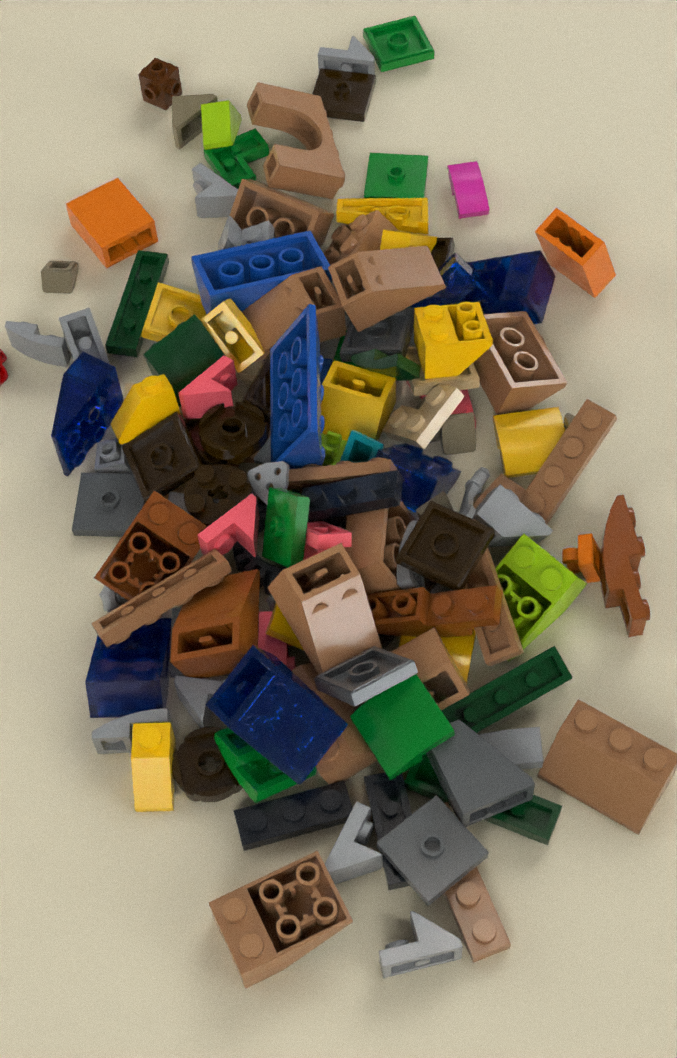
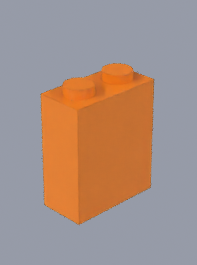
(112, 222)
(575, 252)

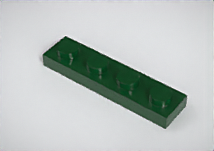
(135, 303)
(510, 691)
(531, 819)

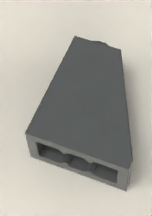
(478, 776)

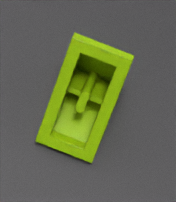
(219, 124)

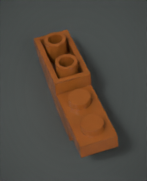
(619, 567)
(450, 612)

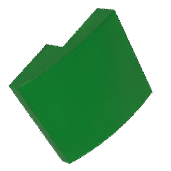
(402, 725)
(251, 769)

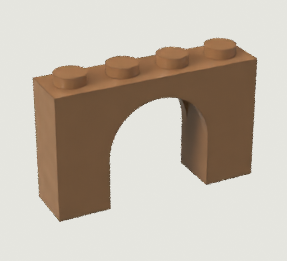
(304, 117)

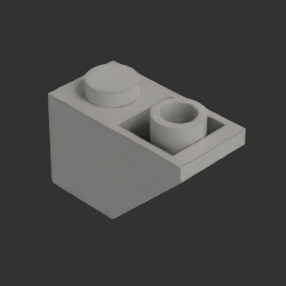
(509, 518)

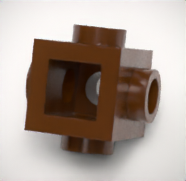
(159, 83)

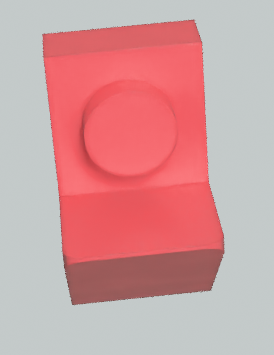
(209, 389)
(236, 525)
(323, 536)

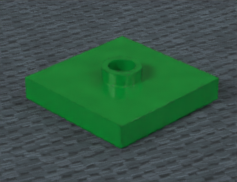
(398, 43)
(396, 176)
(285, 526)

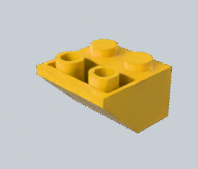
(450, 337)
(356, 400)

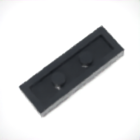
(354, 495)
(388, 809)
(293, 815)

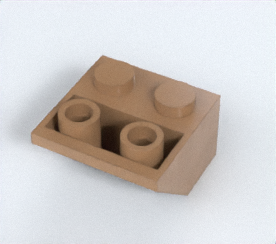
(358, 236)
(435, 668)

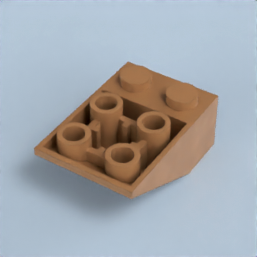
(384, 282)
(285, 302)
(326, 607)
(279, 918)

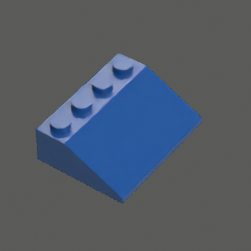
(297, 394)

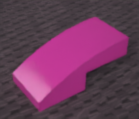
(468, 189)

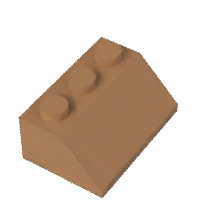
(287, 213)
(518, 366)
(377, 544)
(349, 751)
(608, 766)

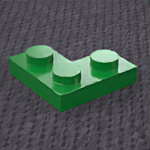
(233, 161)

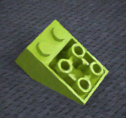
(535, 588)

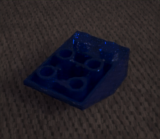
(518, 282)
(84, 409)
(131, 673)
(277, 713)

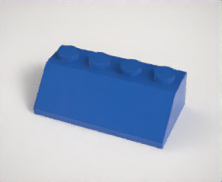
(254, 268)

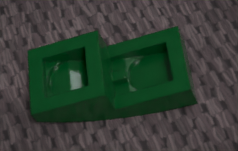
(394, 365)

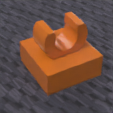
(584, 558)

